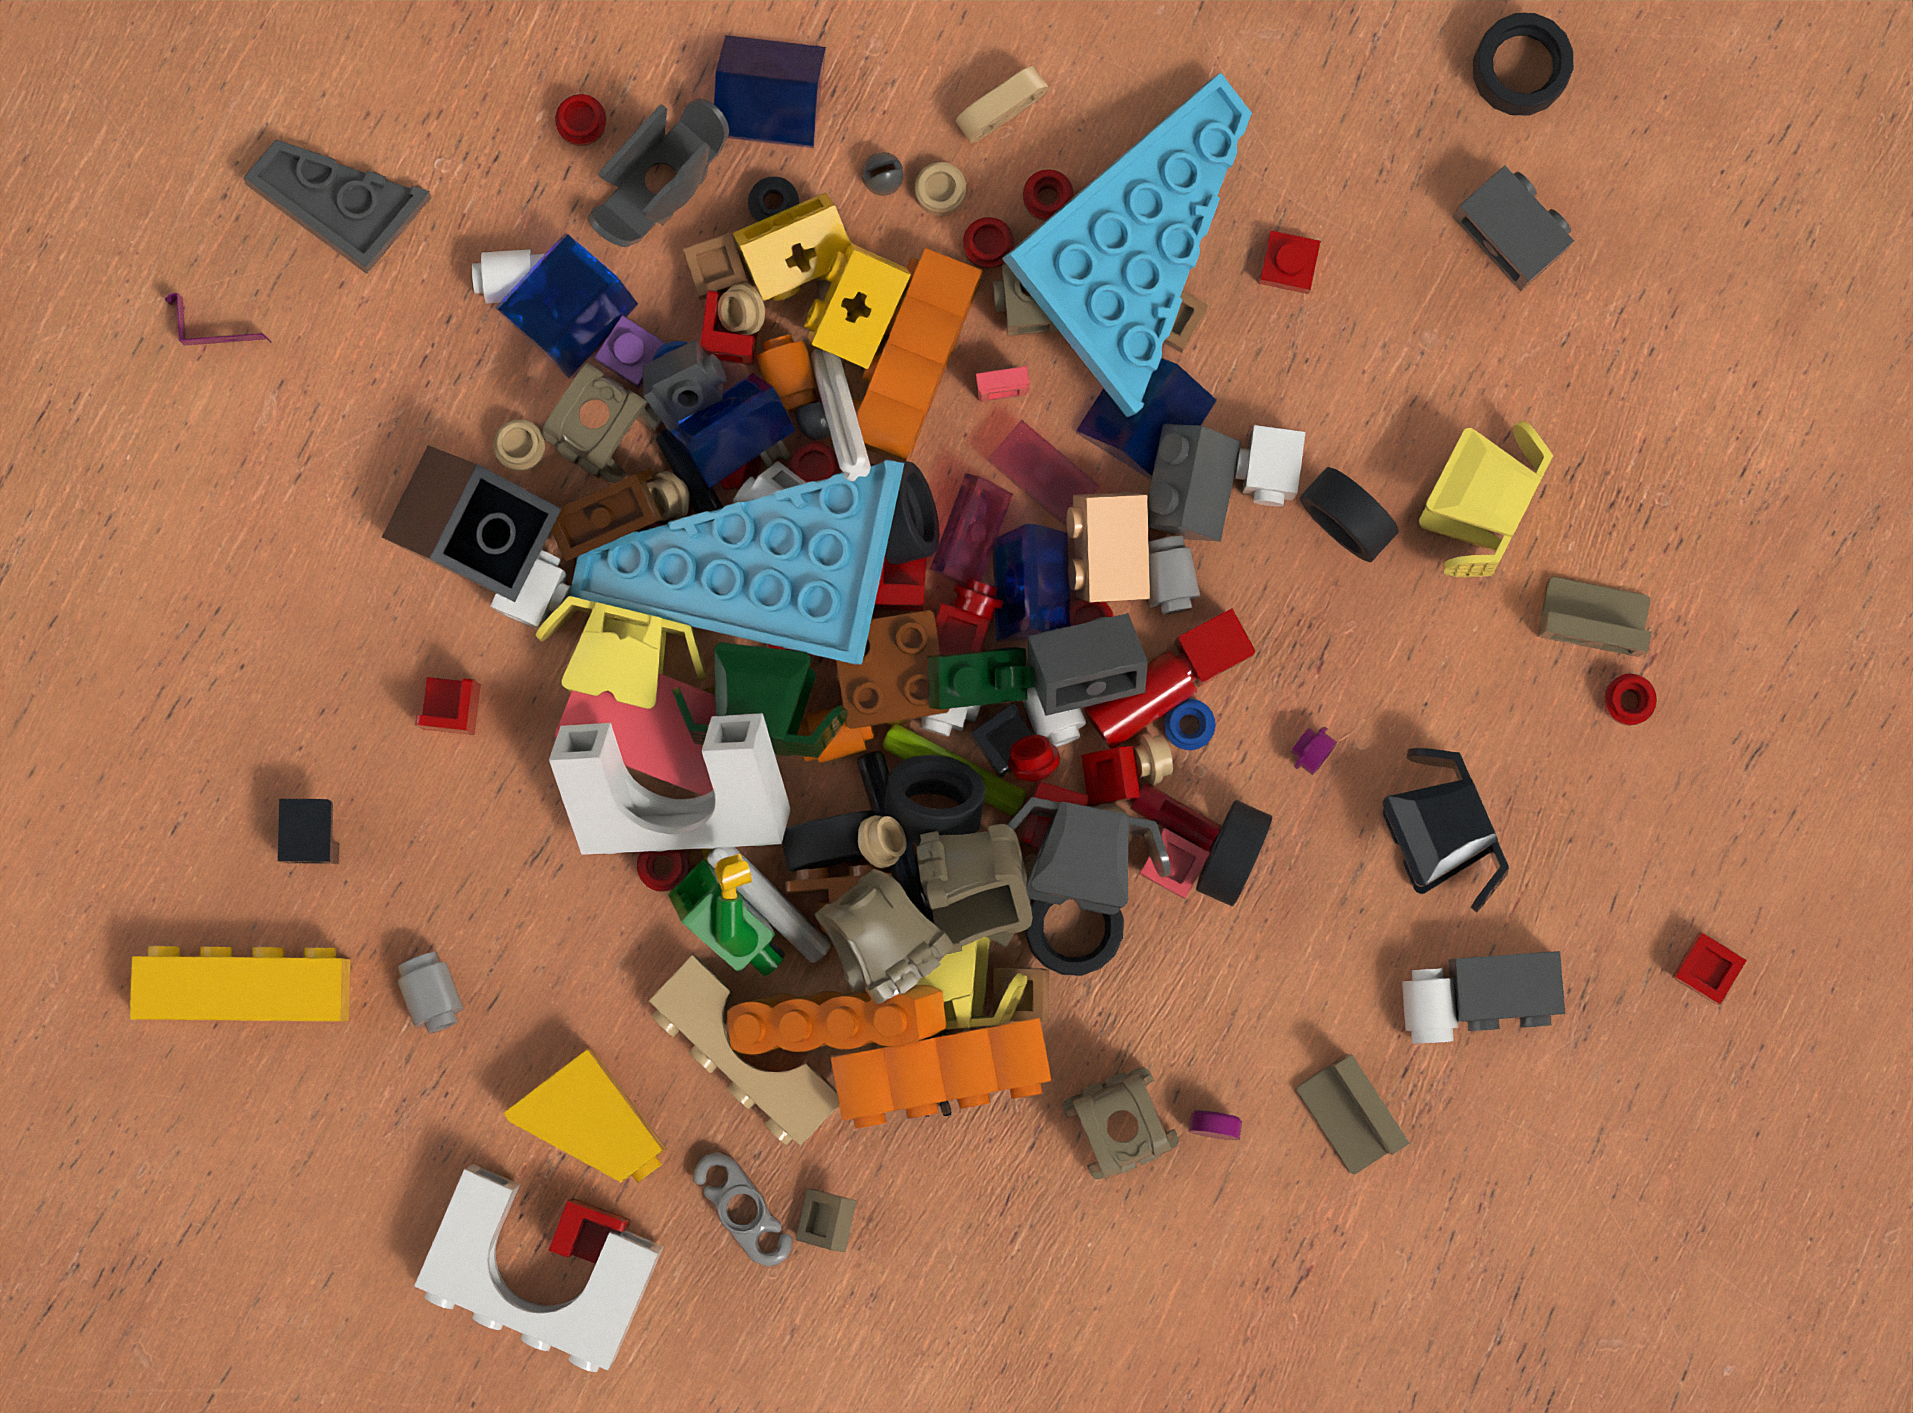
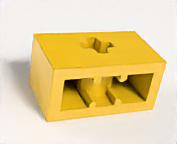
(769, 243)
(859, 334)

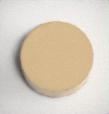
(940, 189)

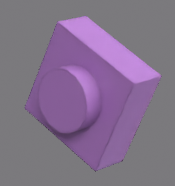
(628, 350)

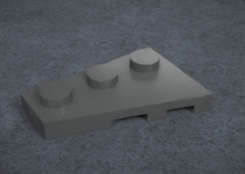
(339, 205)

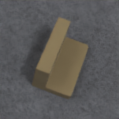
(1595, 617)
(1351, 1114)

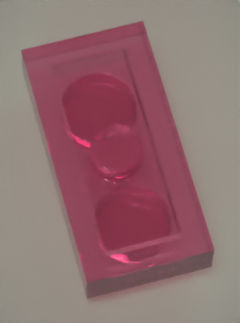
(1041, 471)
(971, 530)

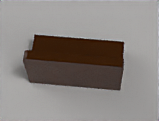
(605, 515)

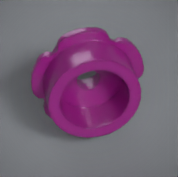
(1313, 749)

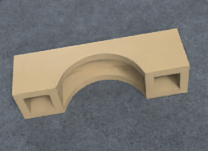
(697, 1006)

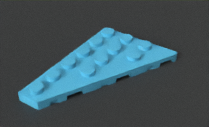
(1124, 245)
(768, 570)

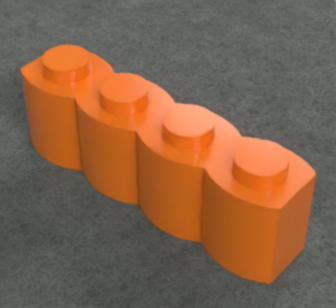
(915, 354)
(835, 1020)
(941, 1070)

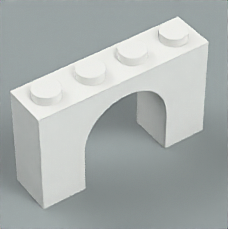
(619, 815)
(465, 1273)

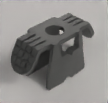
(686, 149)
(1087, 855)

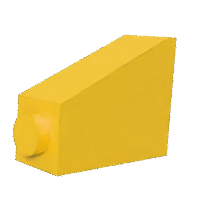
(590, 1119)

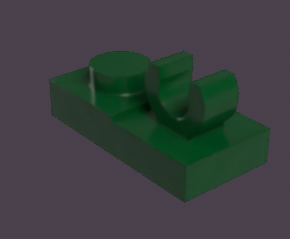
(978, 678)

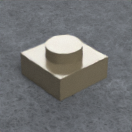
(826, 1220)

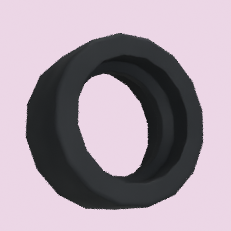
(1540, 29)
(1349, 514)
(915, 519)
(935, 776)
(824, 841)
(1234, 853)
(1073, 965)

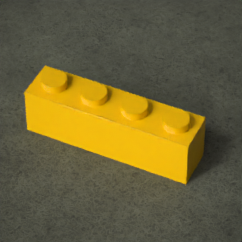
(240, 987)

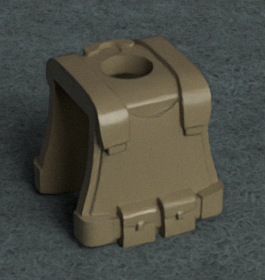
(595, 446)
(975, 883)
(882, 937)
(1118, 1094)

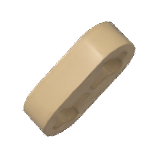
(1001, 104)

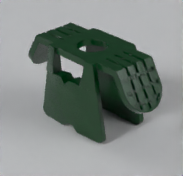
(771, 684)

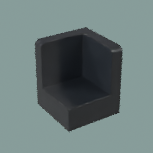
(998, 736)
(306, 832)

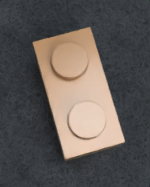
(1109, 546)

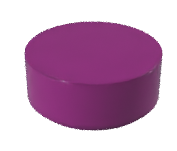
(1215, 1125)

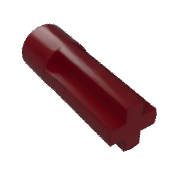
(1175, 816)

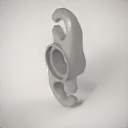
(745, 1234)

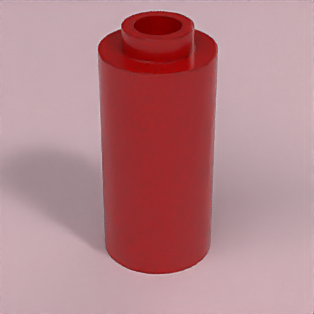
(1167, 685)

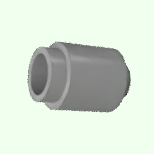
(1171, 575)
(429, 992)

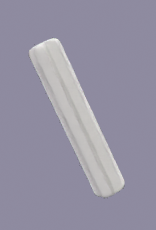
(778, 910)

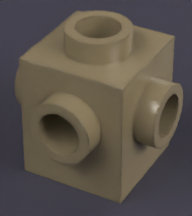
(1021, 311)

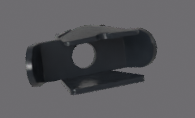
(1443, 827)

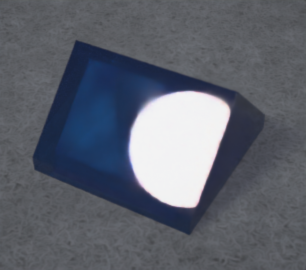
(770, 90)
(567, 304)
(734, 429)
(1134, 440)
(1031, 581)

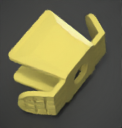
(1484, 492)
(618, 651)
(963, 984)

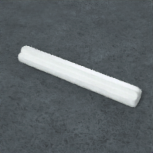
(840, 414)

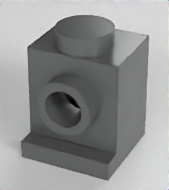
(683, 383)

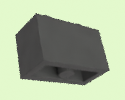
(1514, 227)
(1192, 482)
(1087, 664)
(1508, 988)

